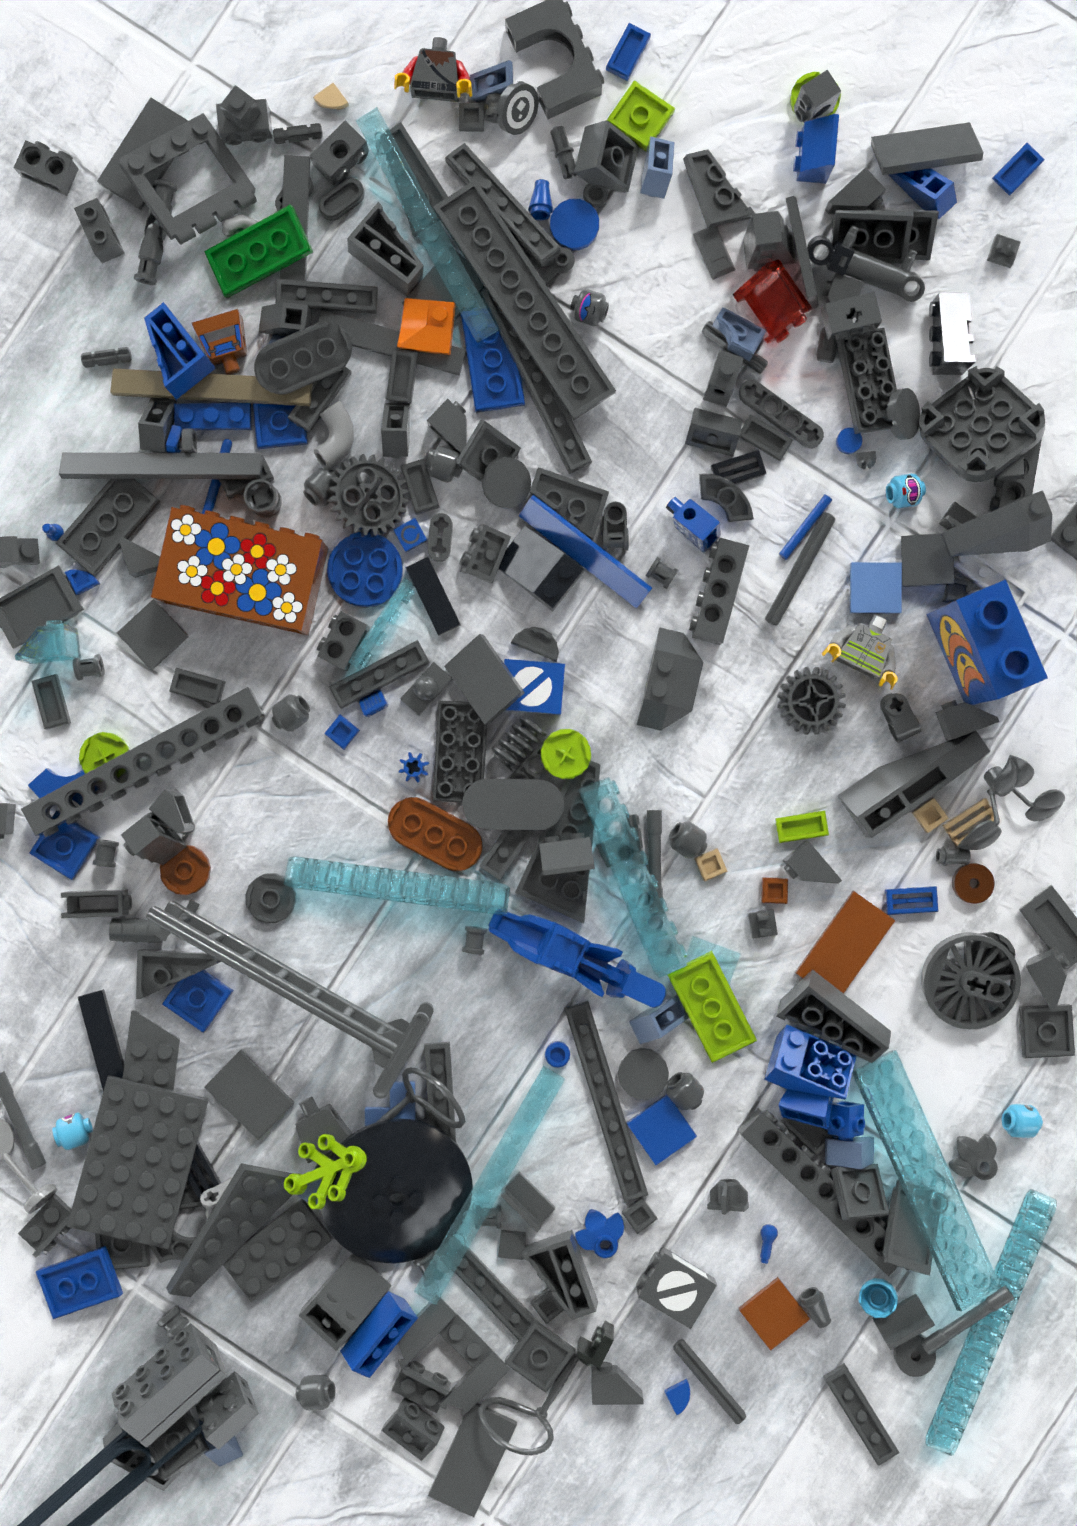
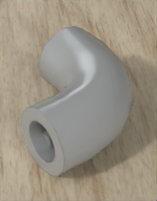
(339, 439)

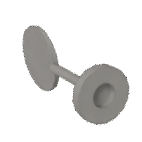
(39, 1196)

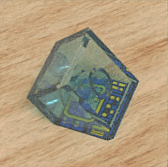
(50, 644)

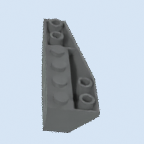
(907, 782)

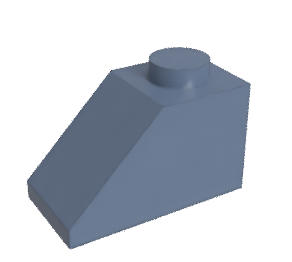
(657, 168)
(658, 1021)

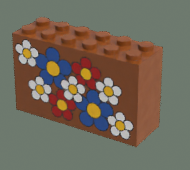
(240, 569)

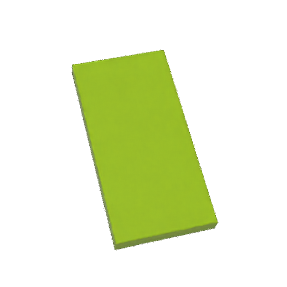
(712, 1007)

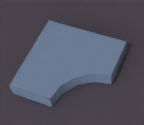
(741, 334)

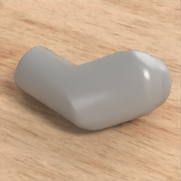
(236, 222)

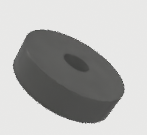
(914, 1366)

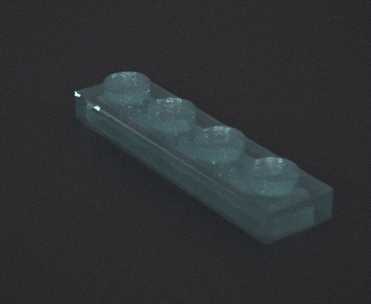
(377, 632)

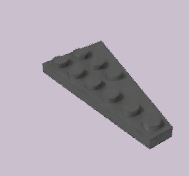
(563, 891)
(241, 1210)

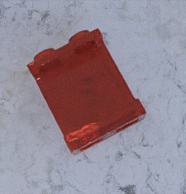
(775, 300)

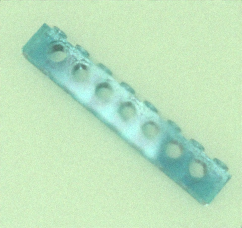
(675, 956)

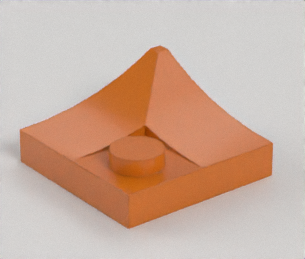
(427, 326)

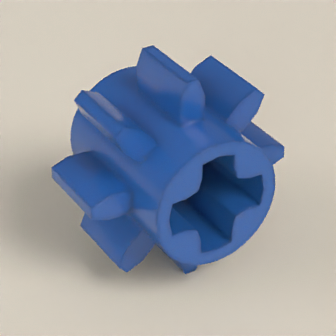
(407, 769)

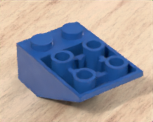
(809, 1064)

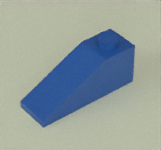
(928, 189)

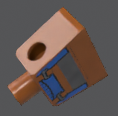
(223, 339)

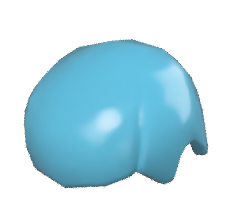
(878, 1298)

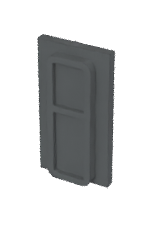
(1053, 922)

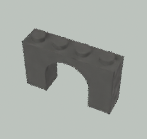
(553, 22)

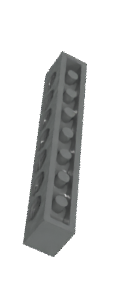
(754, 1130)

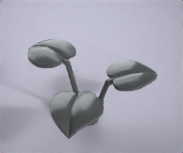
(1001, 782)

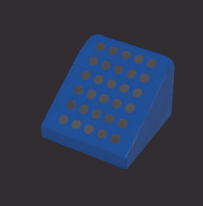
(373, 703)

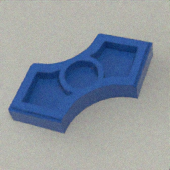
(49, 781)

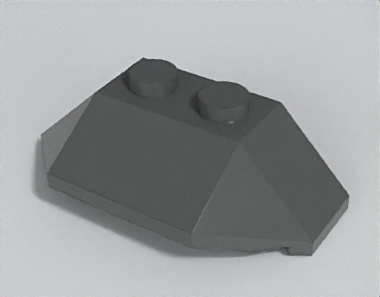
(670, 681)

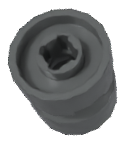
(262, 498)

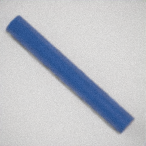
(805, 527)

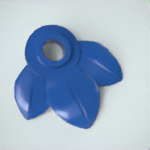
(598, 1230)

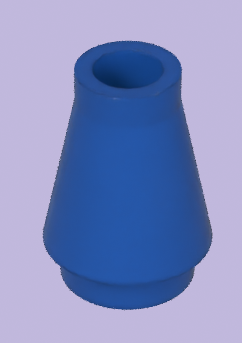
(541, 203)

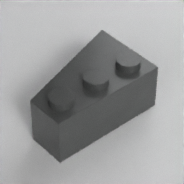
(767, 241)
(385, 252)

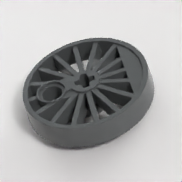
(970, 970)

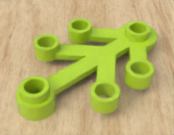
(297, 1183)

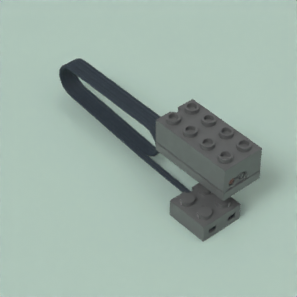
(150, 1405)

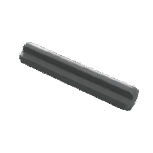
(756, 363)

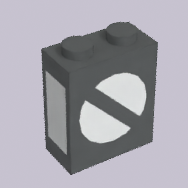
(675, 1287)

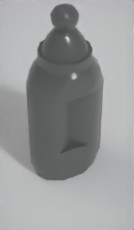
(826, 348)

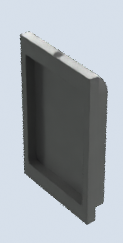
(34, 603)
(904, 1239)

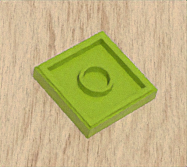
(641, 115)

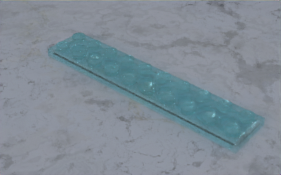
(926, 1180)

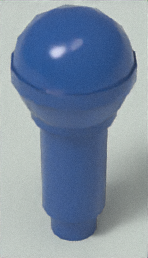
(53, 531)
(768, 1234)

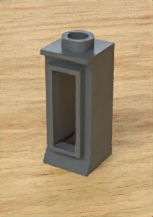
(73, 906)

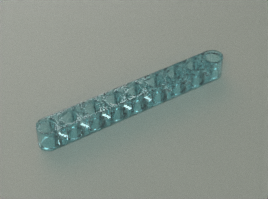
(397, 885)

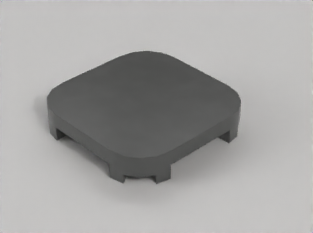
(982, 424)

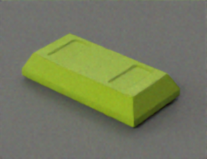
(802, 826)

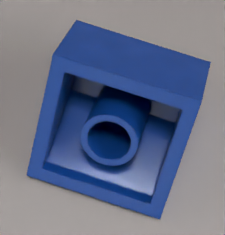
(816, 149)

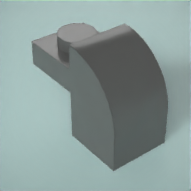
(18, 551)

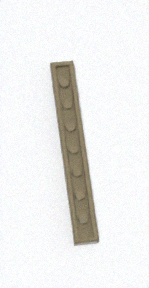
(211, 388)

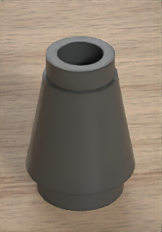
(814, 1304)

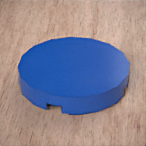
(574, 224)

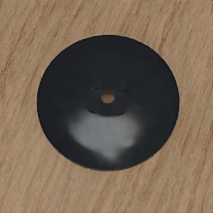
(404, 1159)

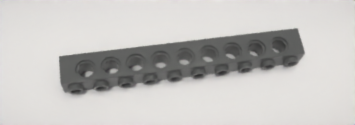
(38, 812)

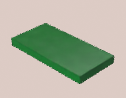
(258, 251)

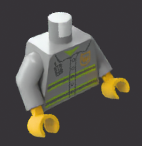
(866, 650)

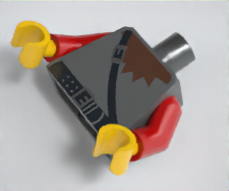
(435, 74)

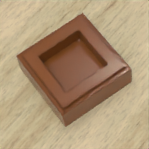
(774, 890)

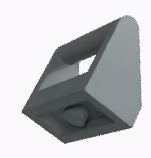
(173, 811)

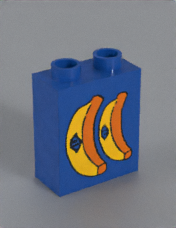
(987, 645)

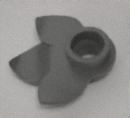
(972, 1155)

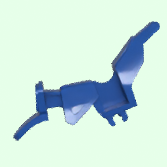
(576, 957)

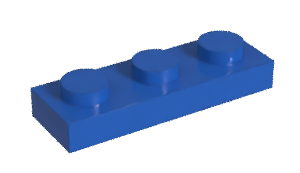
(213, 416)

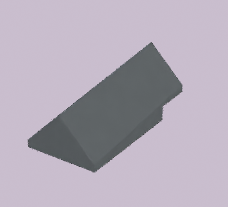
(888, 233)

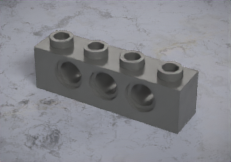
(1021, 487)
(735, 554)

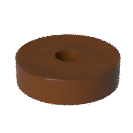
(981, 891)

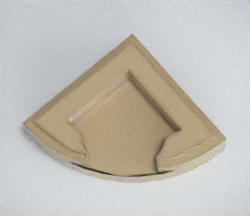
(331, 98)

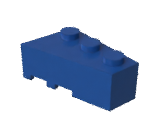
(177, 353)

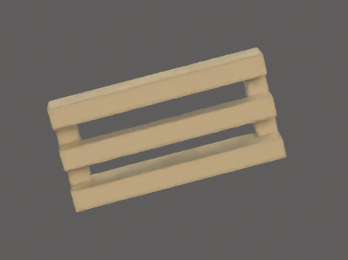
(952, 834)

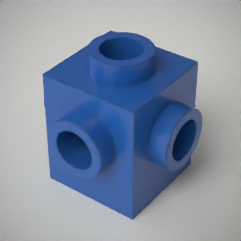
(847, 1120)

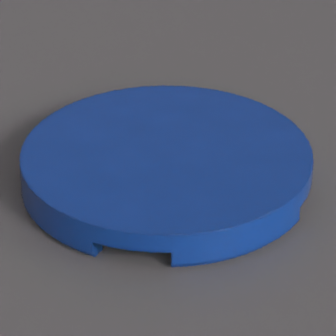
(365, 570)

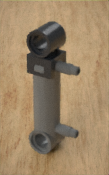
(847, 261)

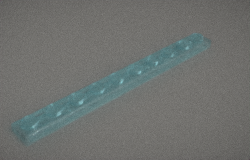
(427, 225)
(489, 1185)

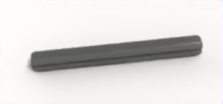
(800, 568)

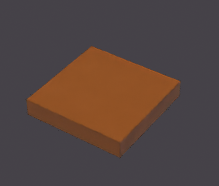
(774, 1313)

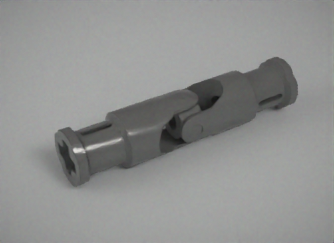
(152, 244)

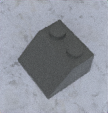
(606, 157)
(566, 855)

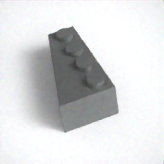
(835, 1017)

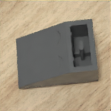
(344, 1300)

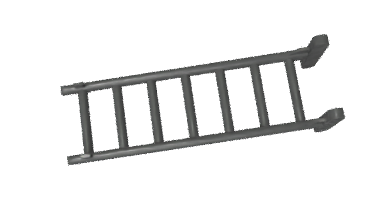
(389, 1041)

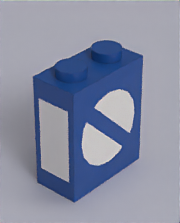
(541, 684)

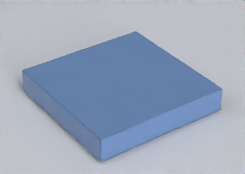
(875, 588)

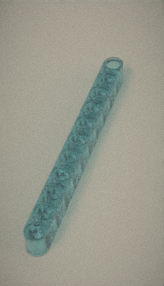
(986, 1335)

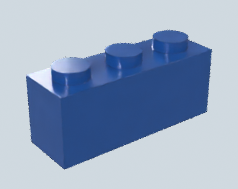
(378, 1334)

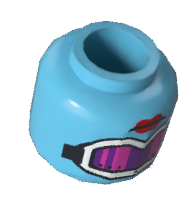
(905, 490)
(72, 1131)

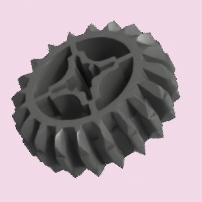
(809, 688)

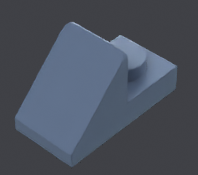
(491, 80)

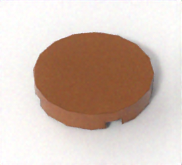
(186, 871)

